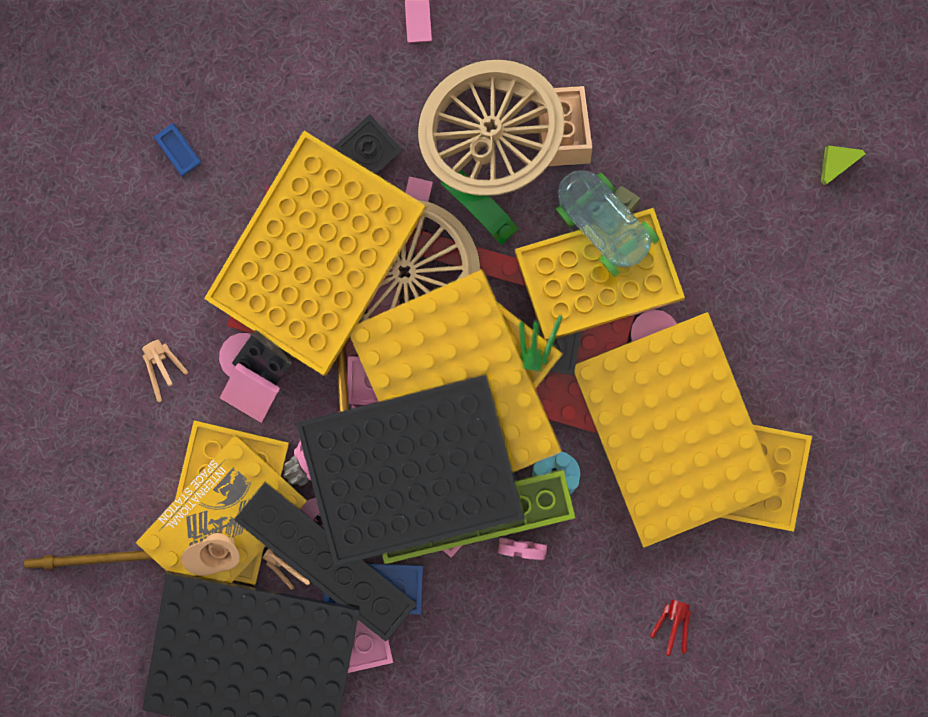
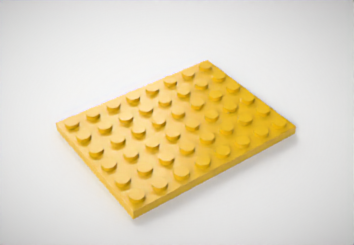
(315, 252)
(452, 338)
(675, 429)

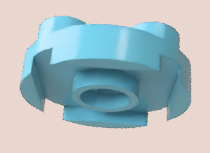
(560, 461)

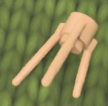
(155, 352)
(274, 560)

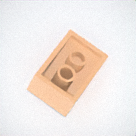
(576, 138)

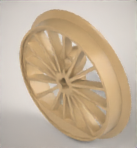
(503, 77)
(462, 241)

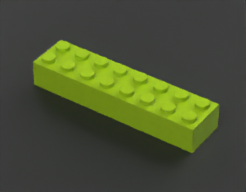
(543, 500)

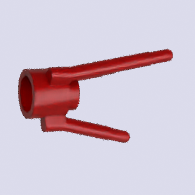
(677, 612)

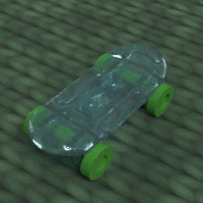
(604, 219)

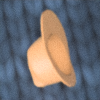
(211, 555)

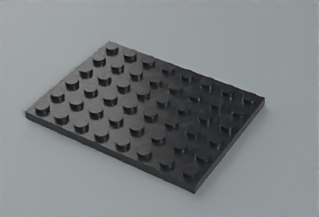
(410, 470)
(247, 652)

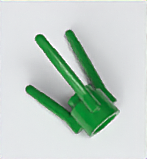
(533, 357)

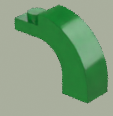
(486, 212)

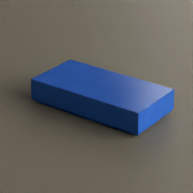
(177, 149)

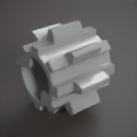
(295, 473)

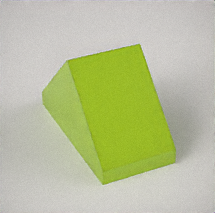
(837, 160)

